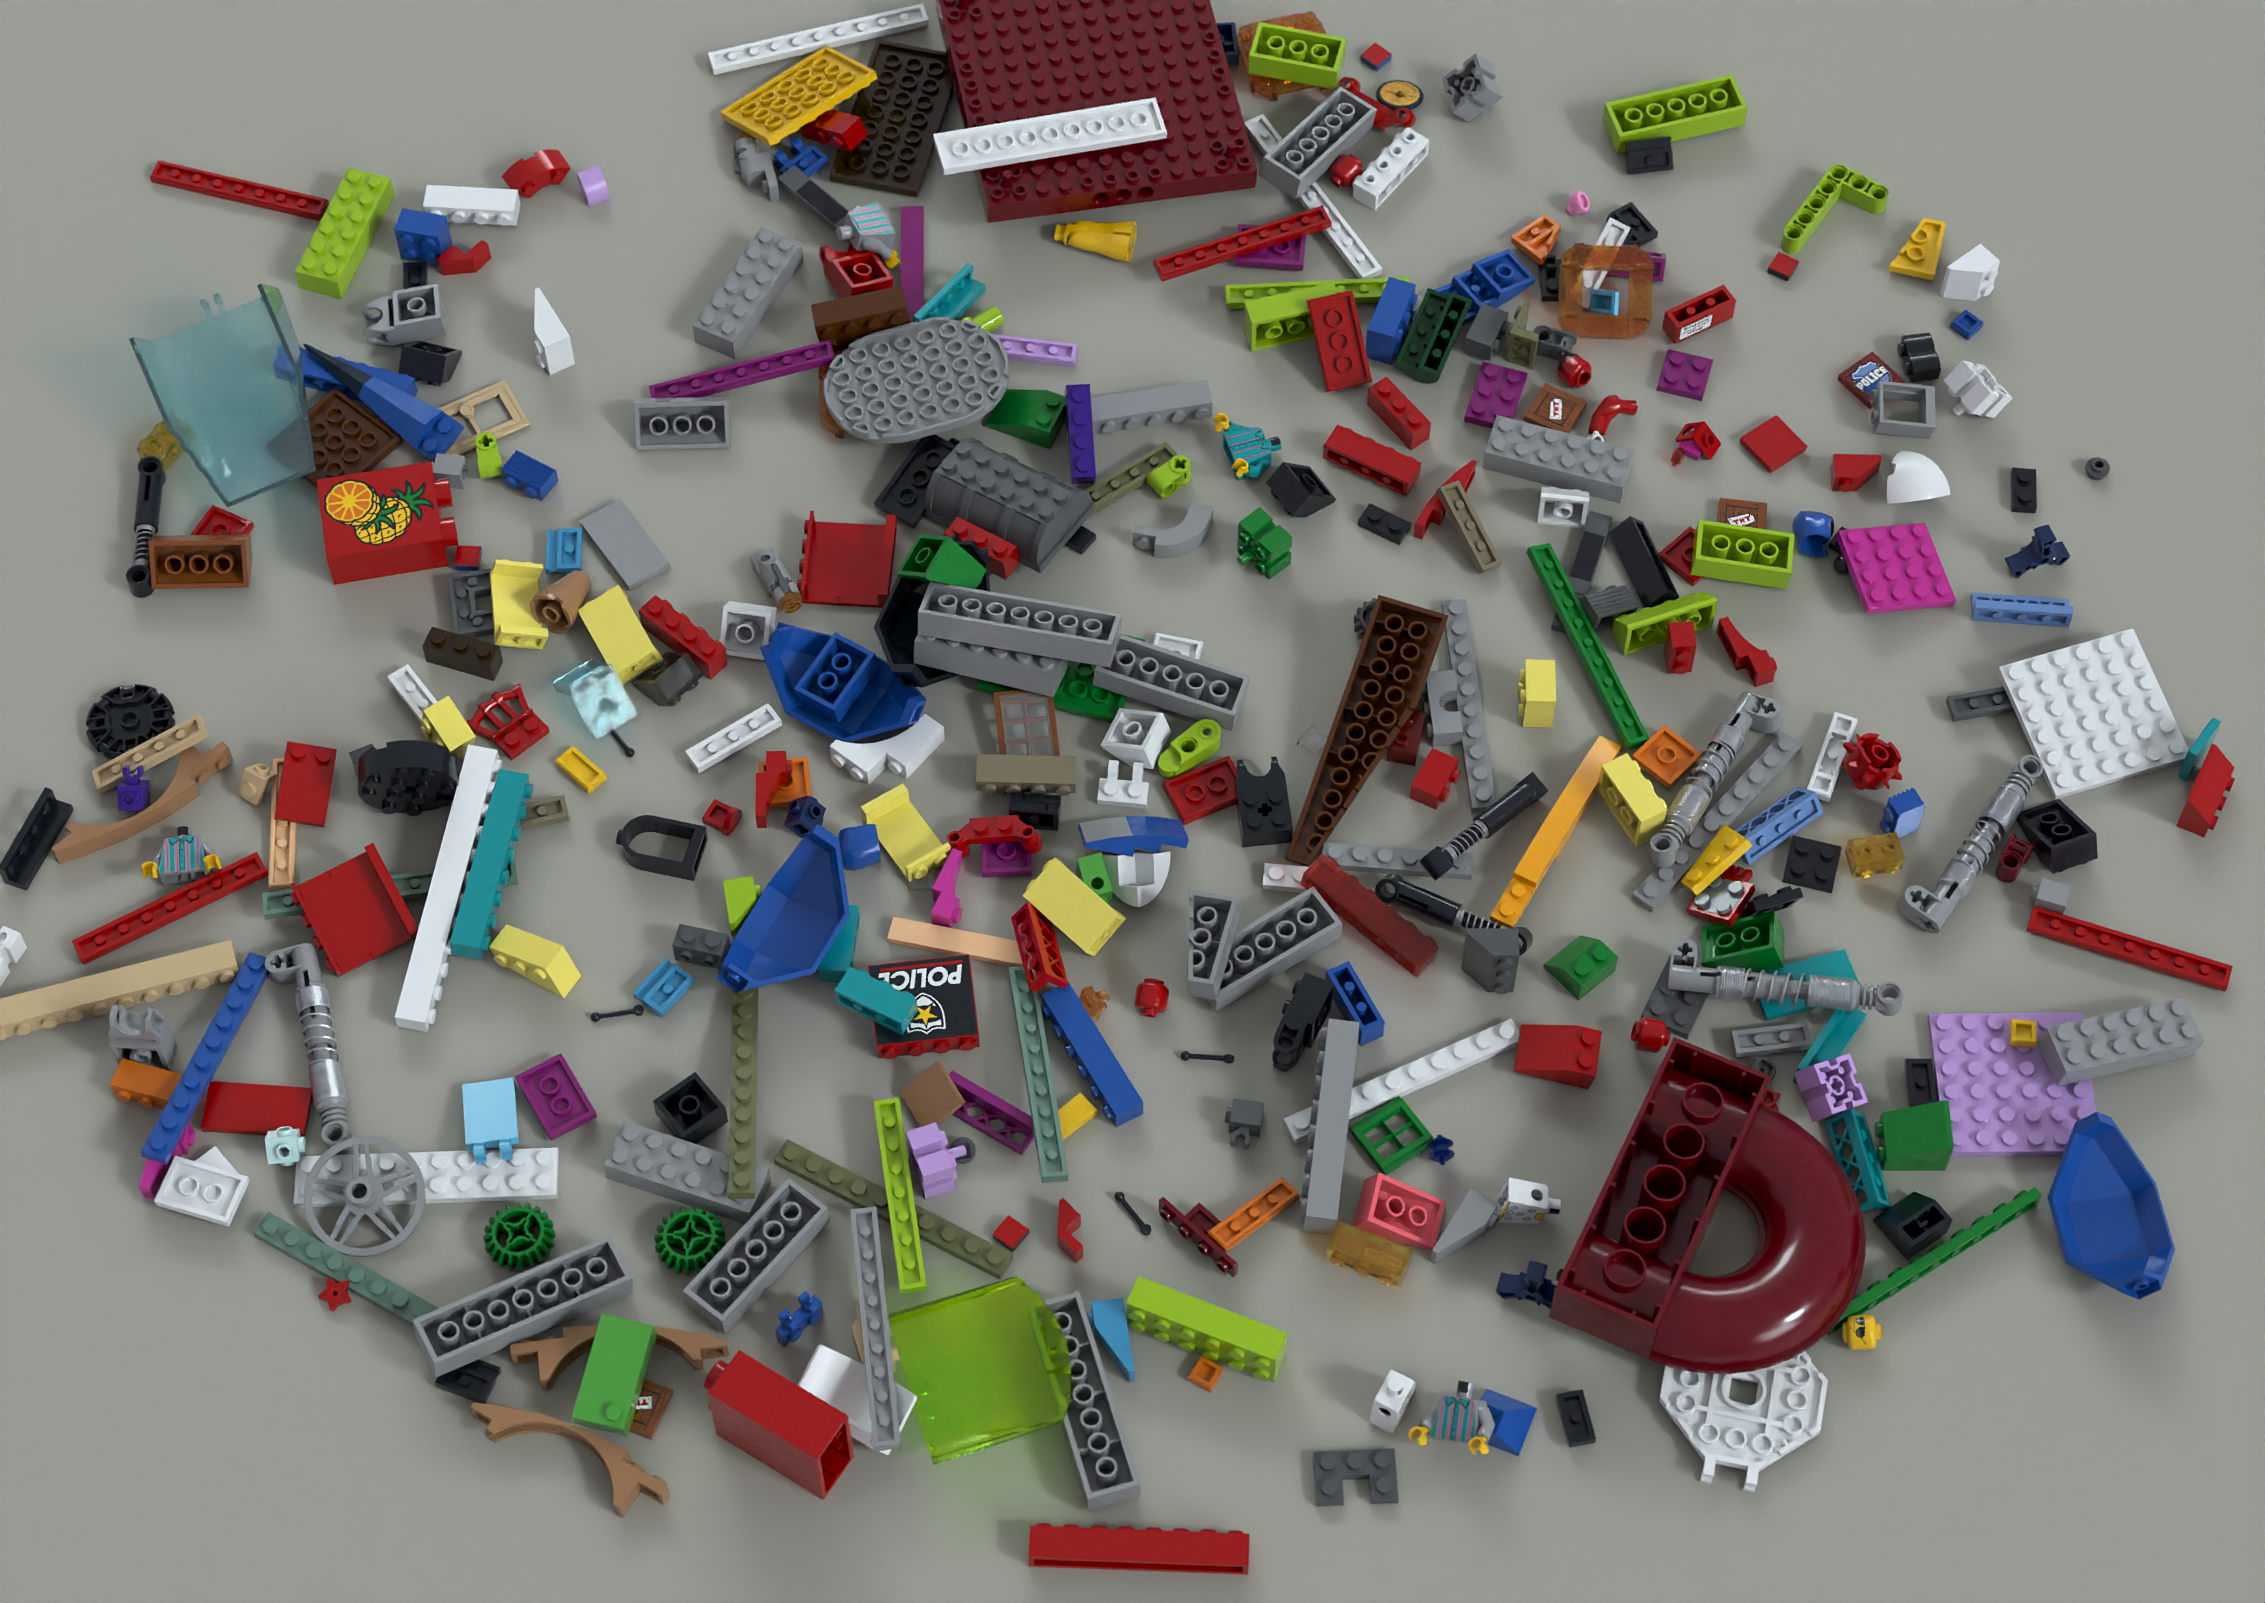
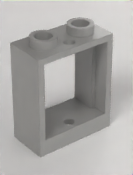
(1902, 391)

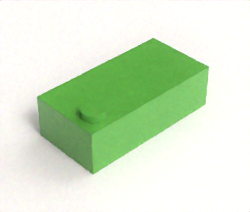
(614, 1374)

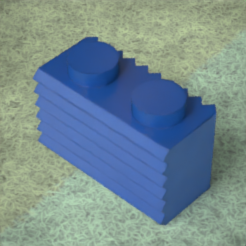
(529, 475)
(1902, 813)

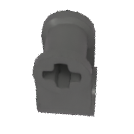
(1553, 342)

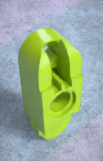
(1176, 761)

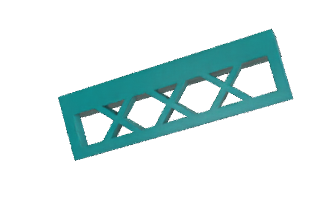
(953, 297)
(1833, 1038)
(1864, 1154)

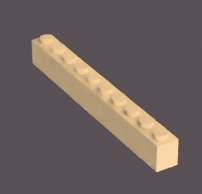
(122, 986)

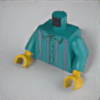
(1246, 447)

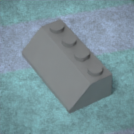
(682, 423)

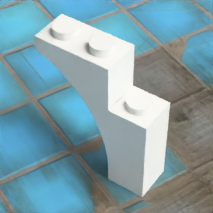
(900, 753)

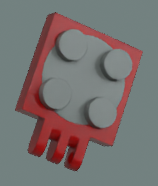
(1724, 897)

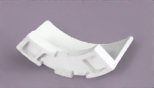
(844, 1386)

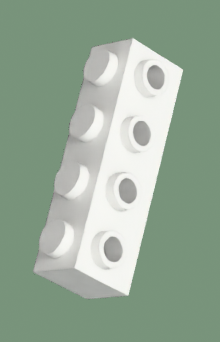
(1390, 168)
(473, 204)

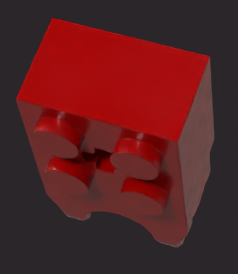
(854, 271)

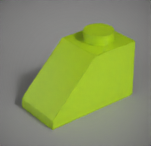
(740, 899)

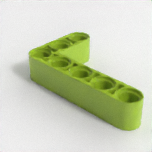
(1835, 184)

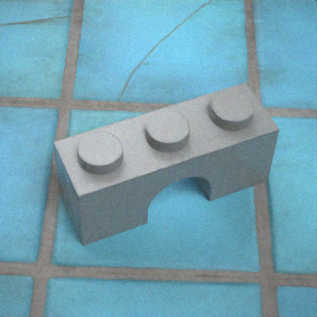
(1443, 726)

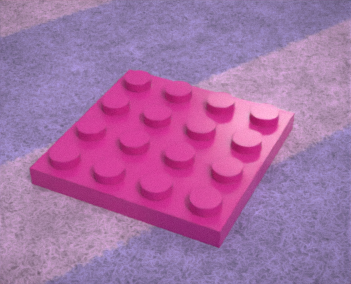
(1895, 568)

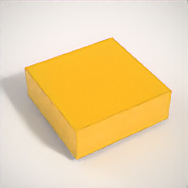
(2022, 1033)

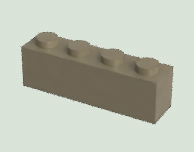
(1026, 774)

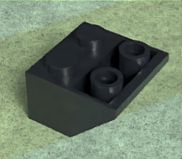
(1913, 1223)

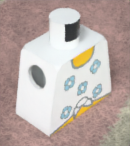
(1525, 1202)
(1395, 1397)

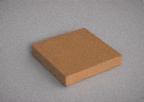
(932, 1096)

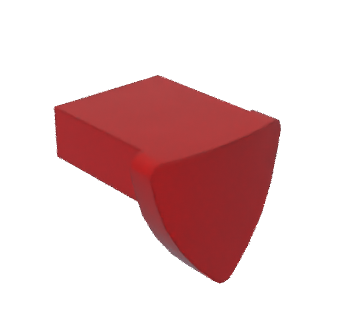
(722, 817)

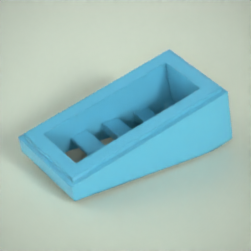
(1604, 301)

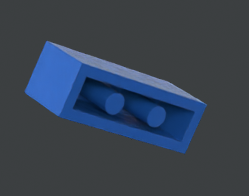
(1355, 1002)

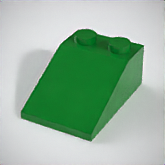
(1029, 415)
(1748, 943)

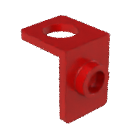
(1702, 437)

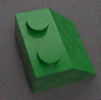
(1582, 965)

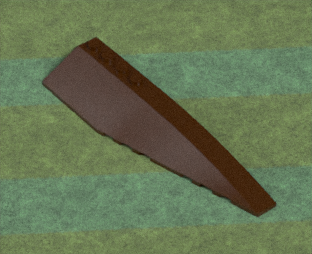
(1372, 712)

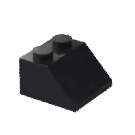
(429, 362)
(1299, 490)

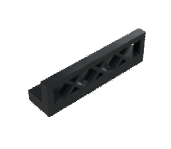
(34, 840)

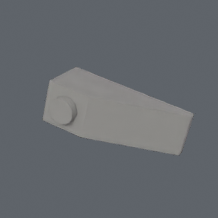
(1467, 1225)

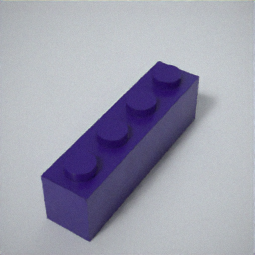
(1080, 434)

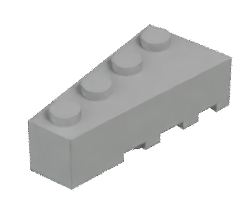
(1210, 937)

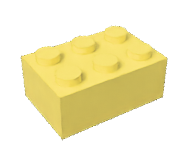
(1631, 799)

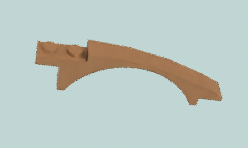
(191, 772)
(558, 1353)
(626, 1478)

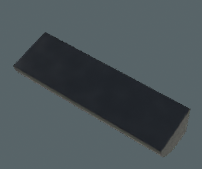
(1643, 563)

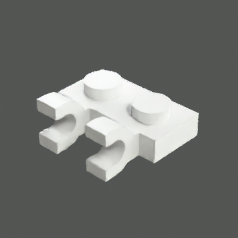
(1123, 792)

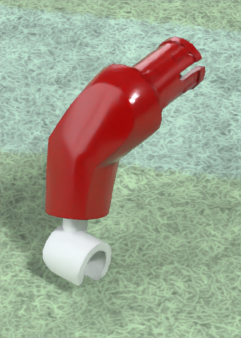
(1606, 412)

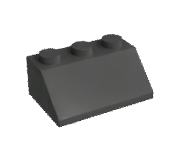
(1492, 958)

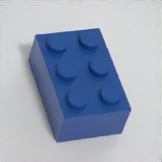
(1391, 321)
(836, 677)

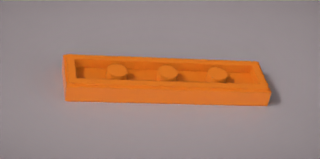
(1253, 1215)

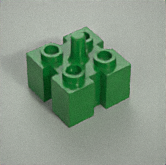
(1263, 543)

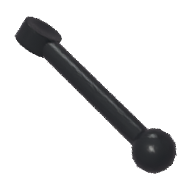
(629, 752)
(638, 1011)
(1228, 1058)
(1145, 1228)

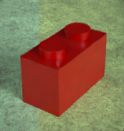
(1680, 647)
(1434, 779)

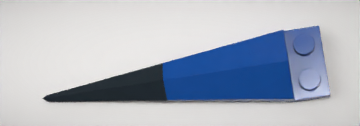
(416, 421)

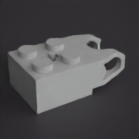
(407, 316)
(141, 1037)

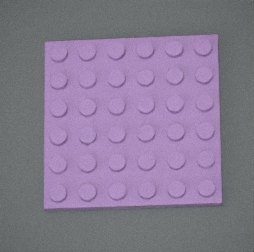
(2003, 1093)

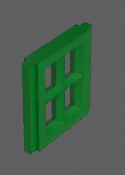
(1379, 1117)

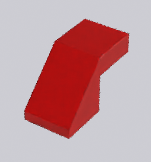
(457, 262)
(1068, 1222)

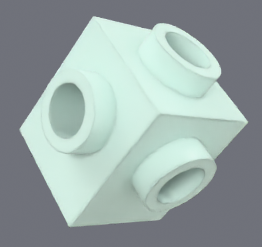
(284, 1146)

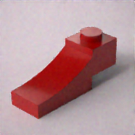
(1743, 654)
(769, 783)

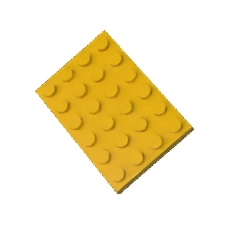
(798, 95)

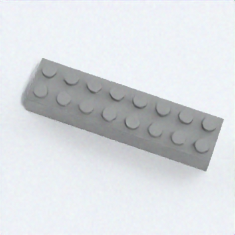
(1019, 624)
(1329, 1134)
(522, 1306)
(1092, 1420)

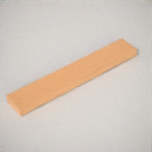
(282, 842)
(954, 942)

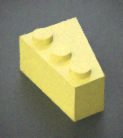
(536, 959)

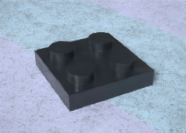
(1812, 864)
(1781, 900)

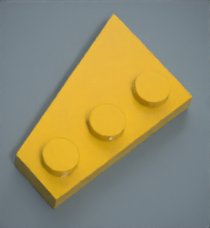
(1921, 252)
(1715, 859)

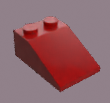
(305, 784)
(1559, 1053)

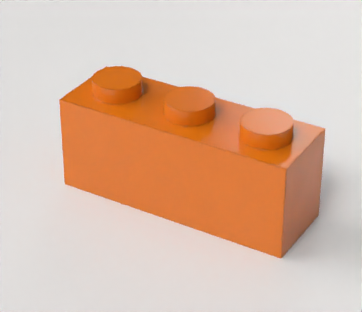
(143, 1084)

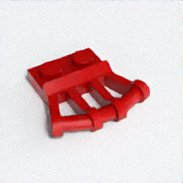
(515, 735)

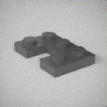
(462, 592)
(1341, 1465)

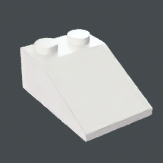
(551, 337)

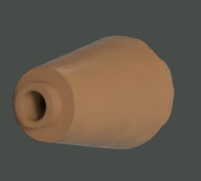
(559, 603)

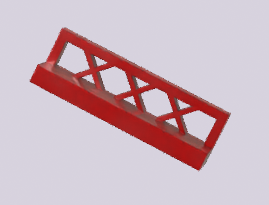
(1038, 948)

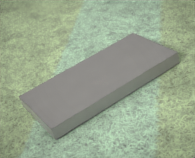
(624, 544)

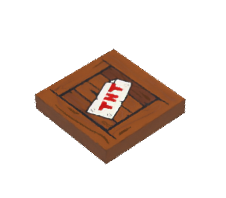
(1555, 409)
(1742, 513)
(650, 1408)

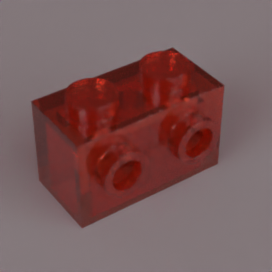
(1407, 743)

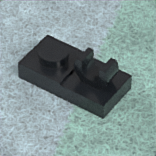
(1549, 278)

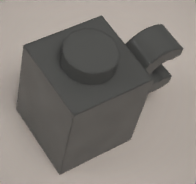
(1244, 1120)

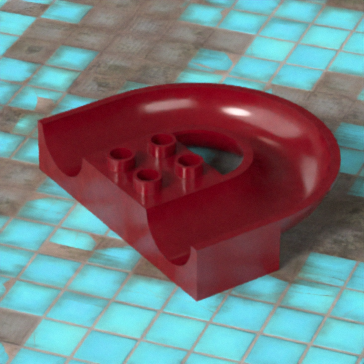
(1689, 1143)

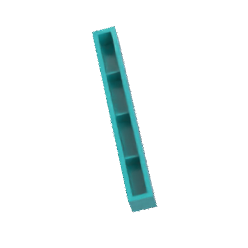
(490, 864)

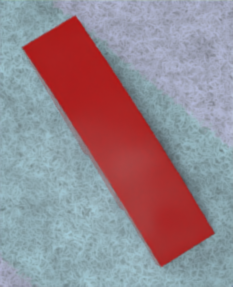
(1434, 509)

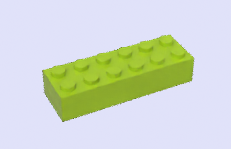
(1676, 112)
(344, 233)
(1206, 1329)

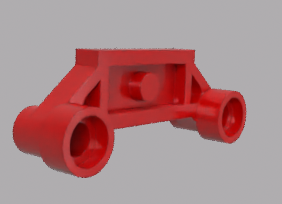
(1384, 116)
(995, 830)

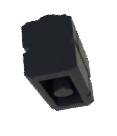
(1036, 810)

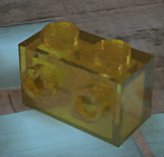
(161, 445)
(1874, 855)

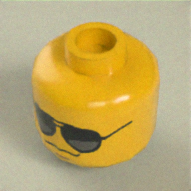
(1861, 1332)

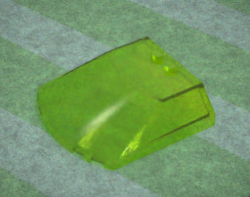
(983, 1367)

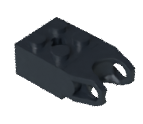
(1263, 806)
(1302, 1018)

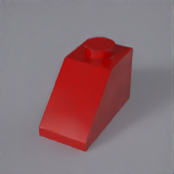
(1853, 470)

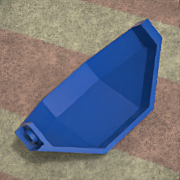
(878, 709)
(792, 918)
(2110, 1211)

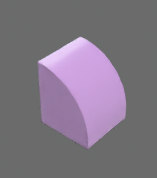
(593, 185)

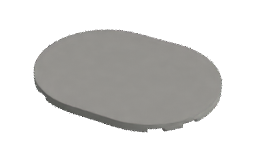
(916, 380)

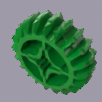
(515, 1224)
(669, 1236)

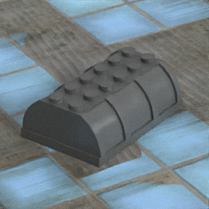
(1007, 500)

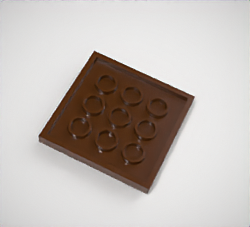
(347, 438)

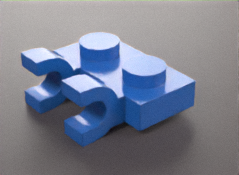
(806, 159)
(793, 1325)

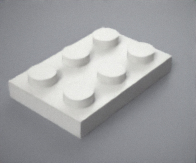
(201, 1191)

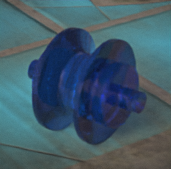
(1441, 1151)

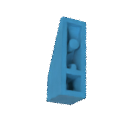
(1111, 1331)

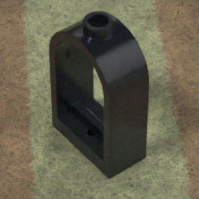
(648, 823)

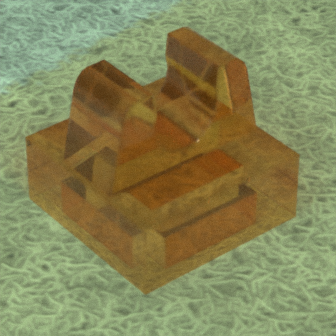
(1094, 1001)

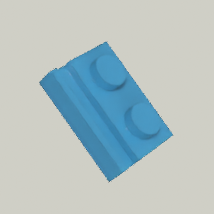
(564, 550)
(664, 987)

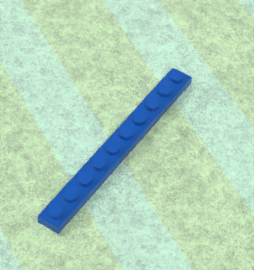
(206, 1060)

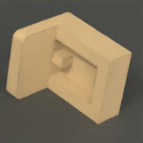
(254, 782)

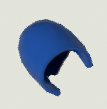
(1813, 532)
(859, 847)

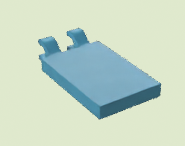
(490, 1117)

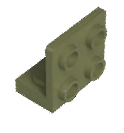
(1522, 343)

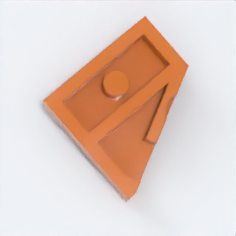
(1537, 238)

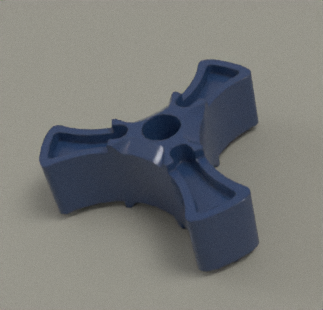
(2038, 552)
(1528, 1285)

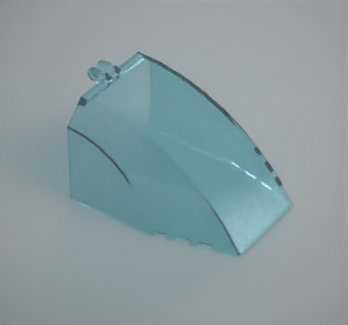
(235, 395)

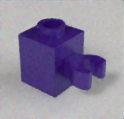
(133, 792)

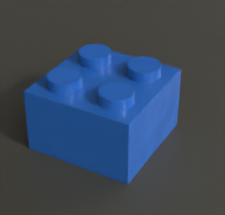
(422, 235)

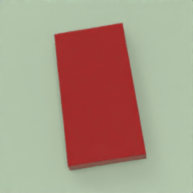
(1339, 341)
(255, 1108)

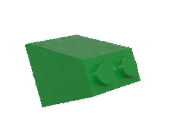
(941, 561)
(1915, 1138)

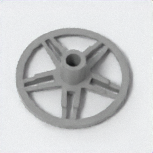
(364, 1196)

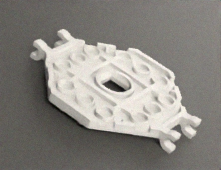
(1740, 1434)

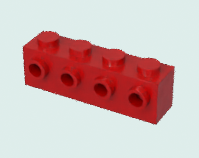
(1372, 460)
(682, 636)

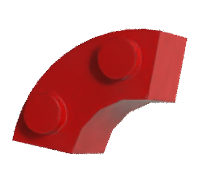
(536, 172)

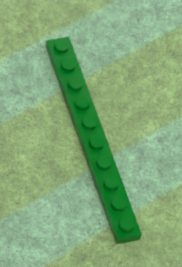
(1587, 645)
(1940, 1254)

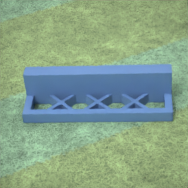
(2021, 610)
(1780, 825)

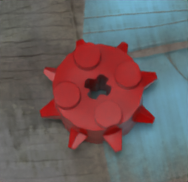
(1871, 762)

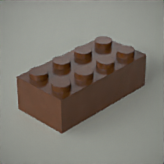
(859, 315)

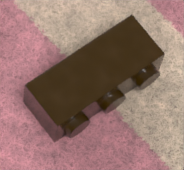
(462, 653)

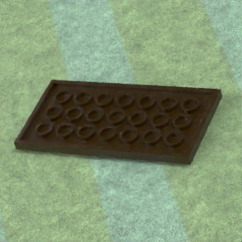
(900, 118)

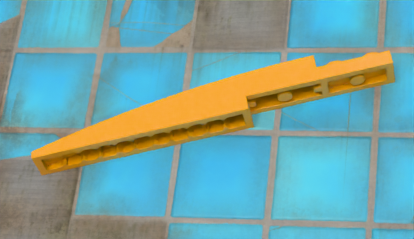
(1553, 834)

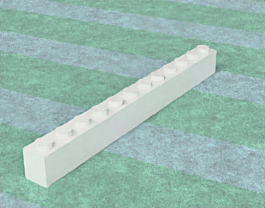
(447, 889)

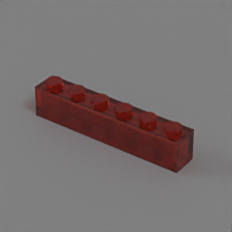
(1370, 915)

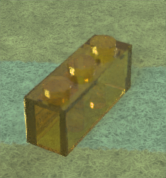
(1369, 1254)

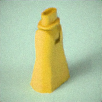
(1105, 238)

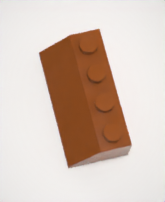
(200, 561)

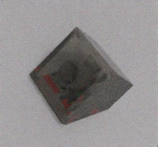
(669, 679)

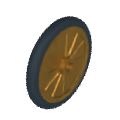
(1399, 94)

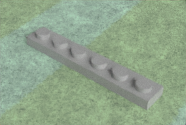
(1391, 860)

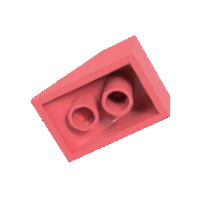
(1399, 1212)

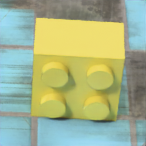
(1537, 693)
(447, 727)

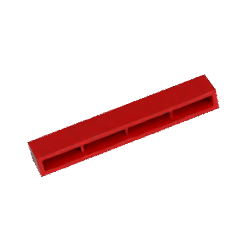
(1138, 1549)

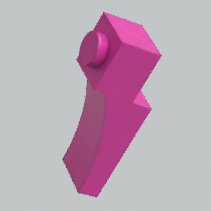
(947, 906)
(155, 1171)

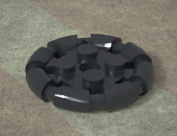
(123, 709)

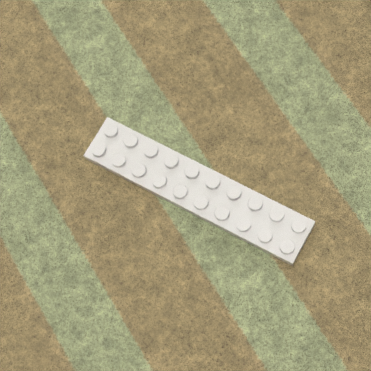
(1049, 136)
(446, 1174)

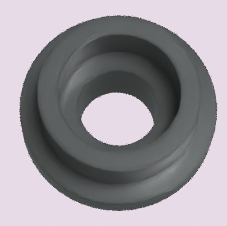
(2097, 473)

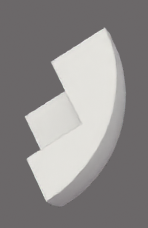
(1915, 479)
(1139, 877)

